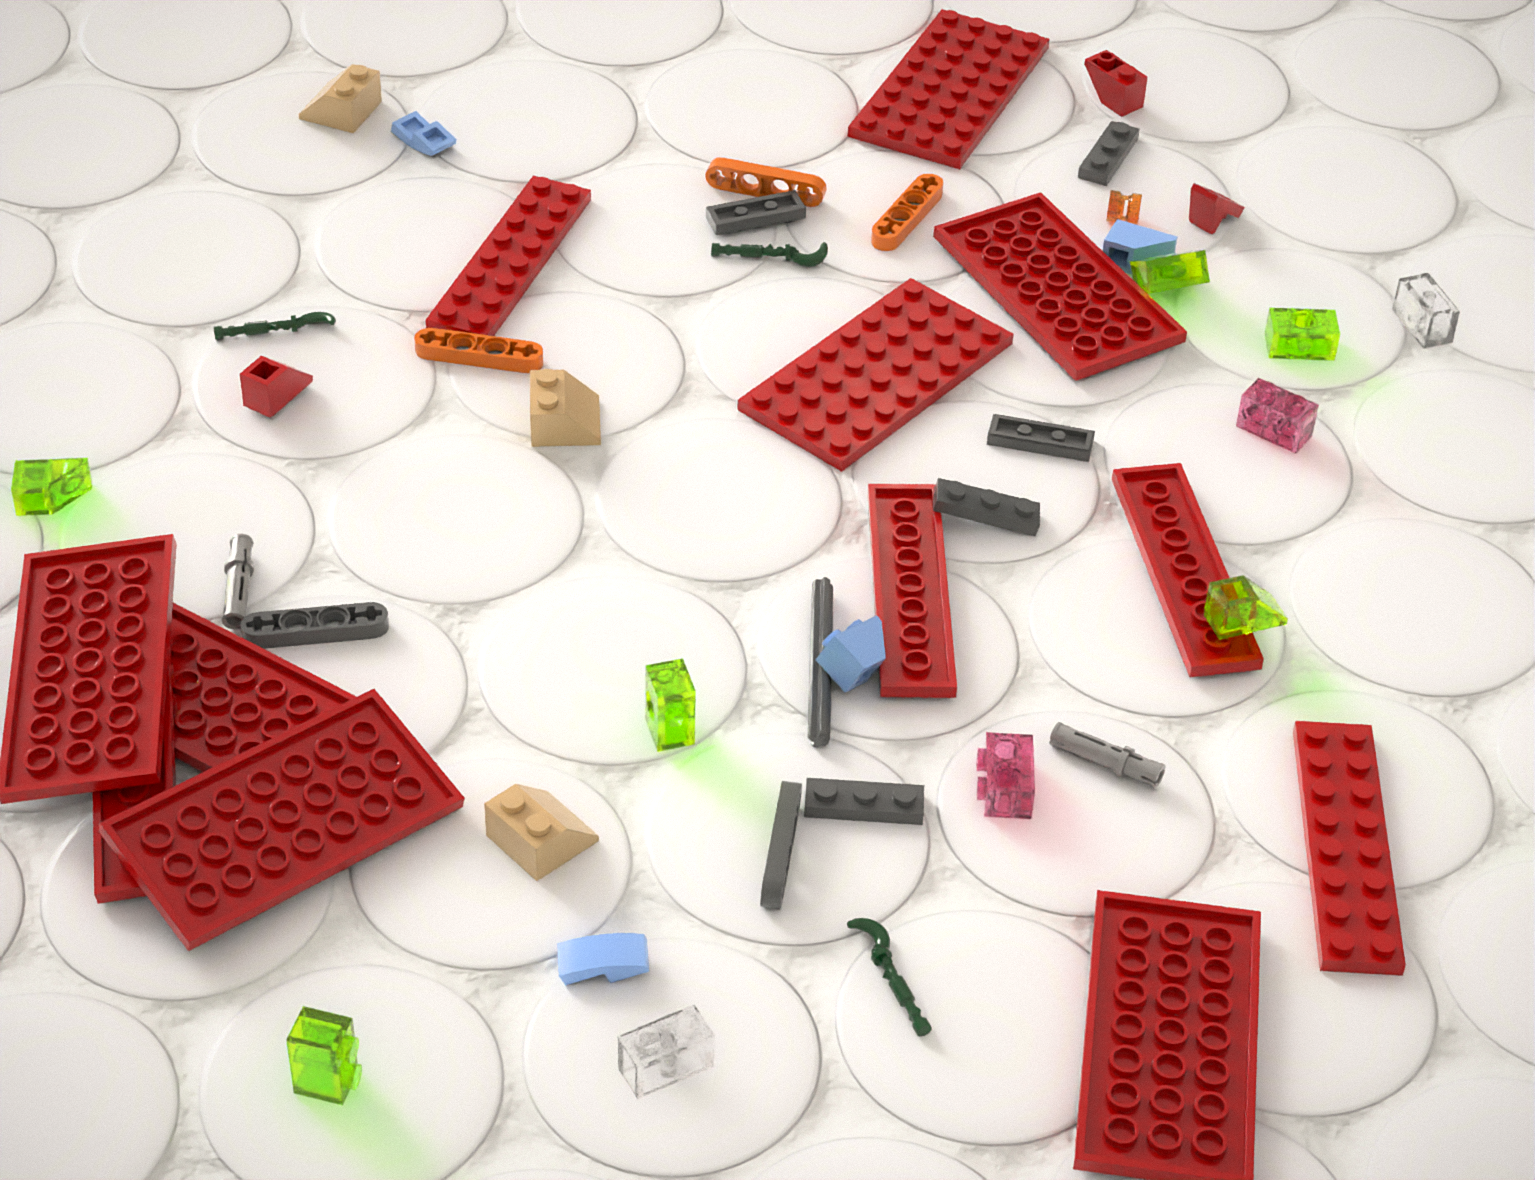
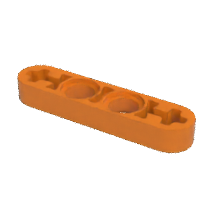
(765, 177)
(901, 209)
(440, 346)

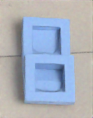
(421, 135)
(608, 954)

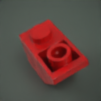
(1116, 82)
(271, 385)

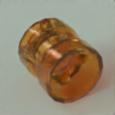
(1117, 204)

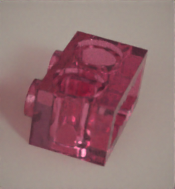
(1277, 415)
(1007, 775)

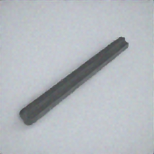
(819, 680)

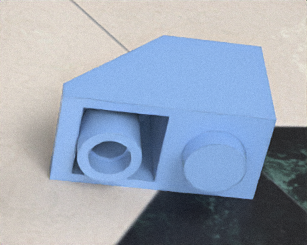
(1134, 242)
(853, 654)

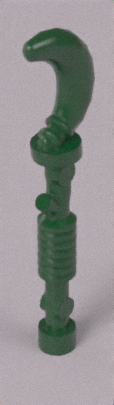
(759, 251)
(263, 327)
(882, 957)

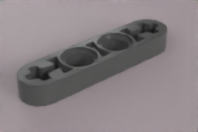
(315, 629)
(781, 845)

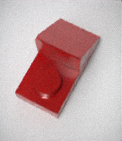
(1210, 207)

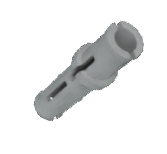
(238, 570)
(1121, 760)

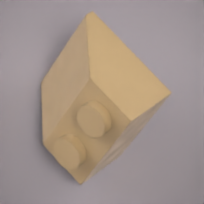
(345, 99)
(562, 410)
(535, 829)

